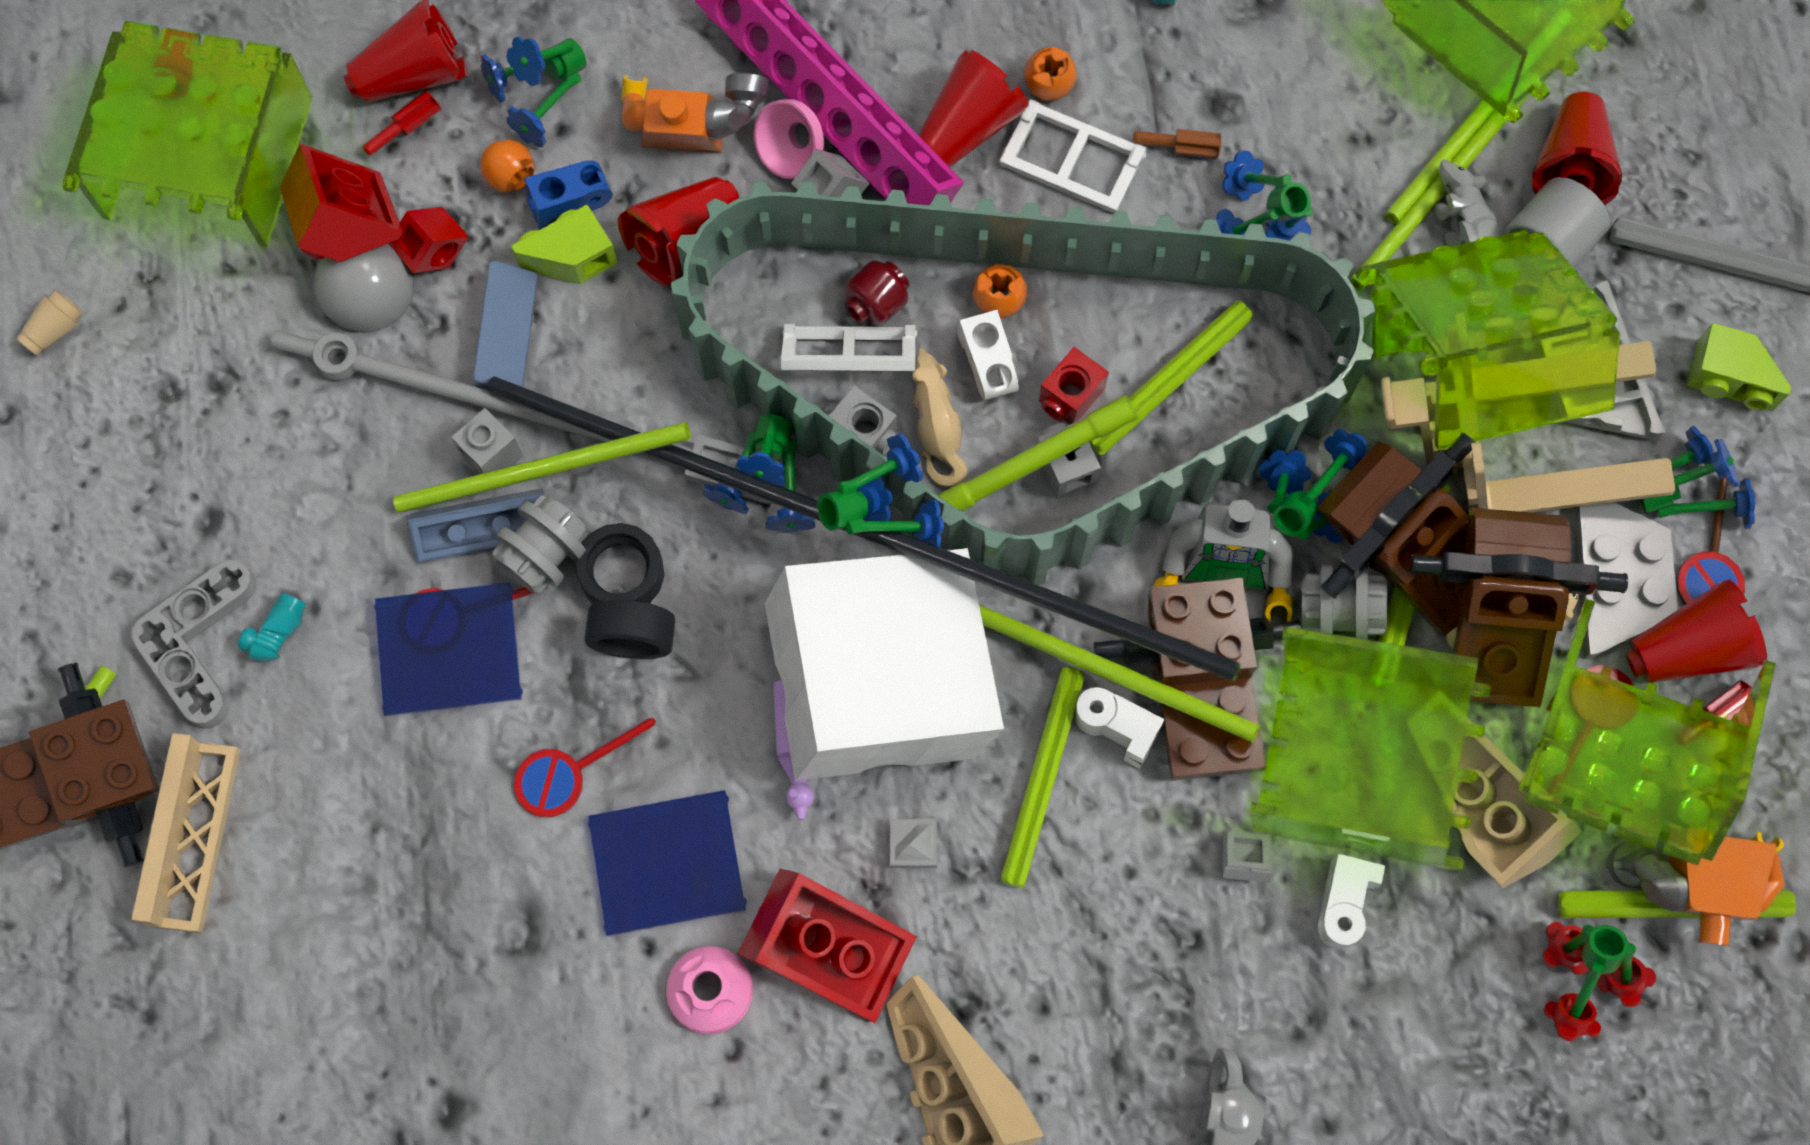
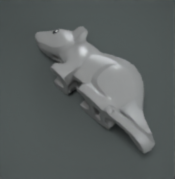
(1465, 206)
(1232, 1111)

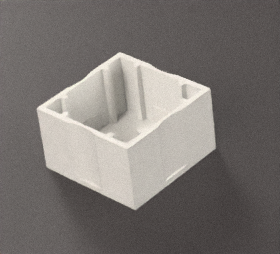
(881, 665)

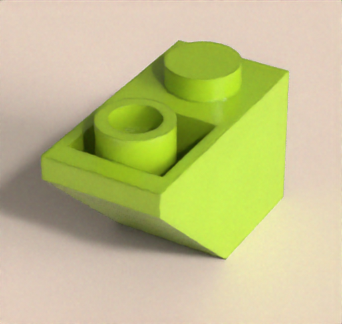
(568, 249)
(1737, 368)

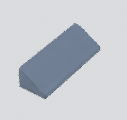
(505, 324)
(466, 526)

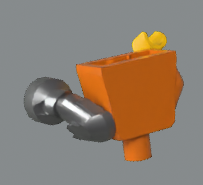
(690, 118)
(1733, 885)

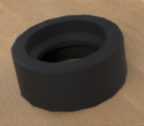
(616, 535)
(630, 629)

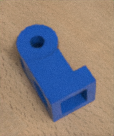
(566, 189)

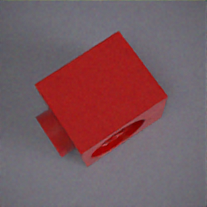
(429, 239)
(1074, 370)

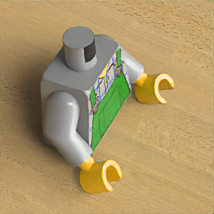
(1232, 545)

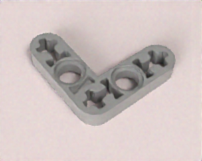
(179, 631)

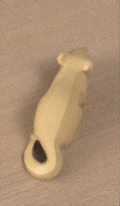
(938, 422)

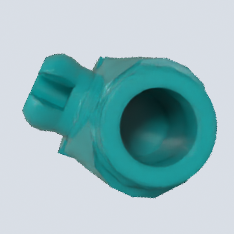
(278, 626)

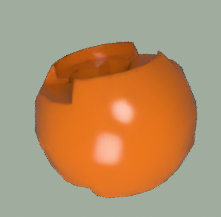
(1060, 66)
(506, 165)
(1001, 277)

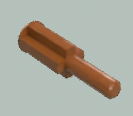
(1184, 142)

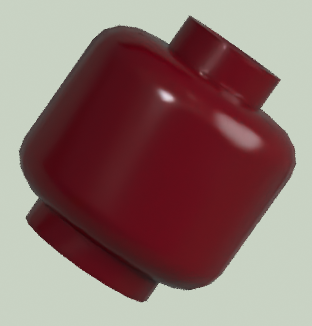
(876, 292)

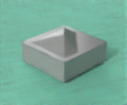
(913, 843)
(1246, 856)

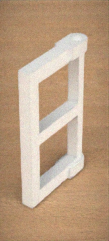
(1061, 180)
(848, 360)

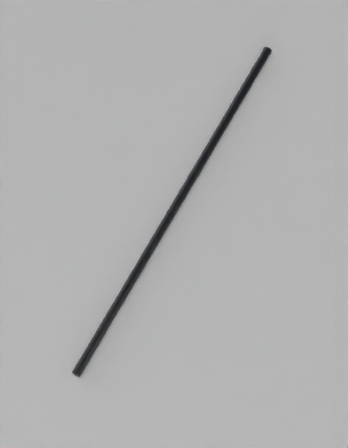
(896, 541)

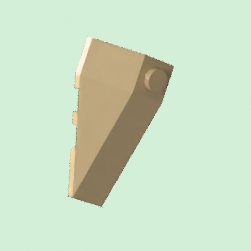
(1504, 831)
(955, 1081)

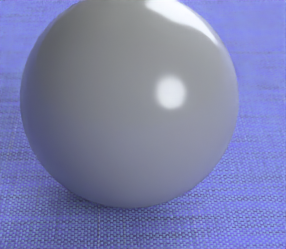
(364, 290)

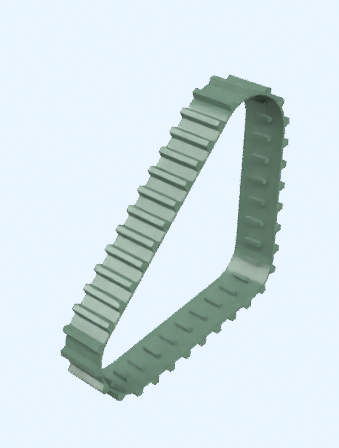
(1035, 243)

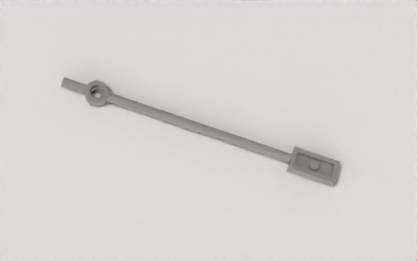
(338, 344)

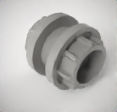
(540, 543)
(1357, 607)

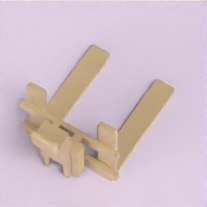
(1414, 404)

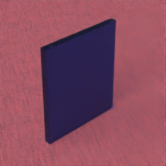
(448, 649)
(666, 863)

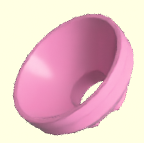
(777, 140)
(723, 1011)

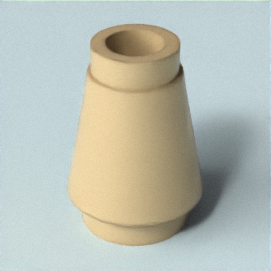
(49, 322)

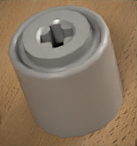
(1566, 215)

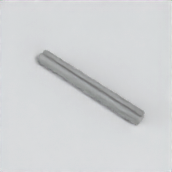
(1711, 254)

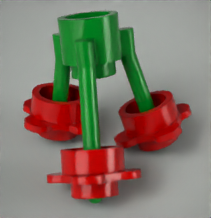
(1611, 966)

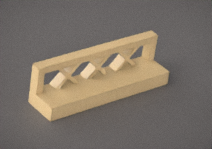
(169, 830)

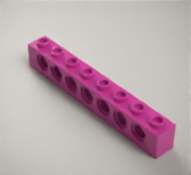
(846, 106)

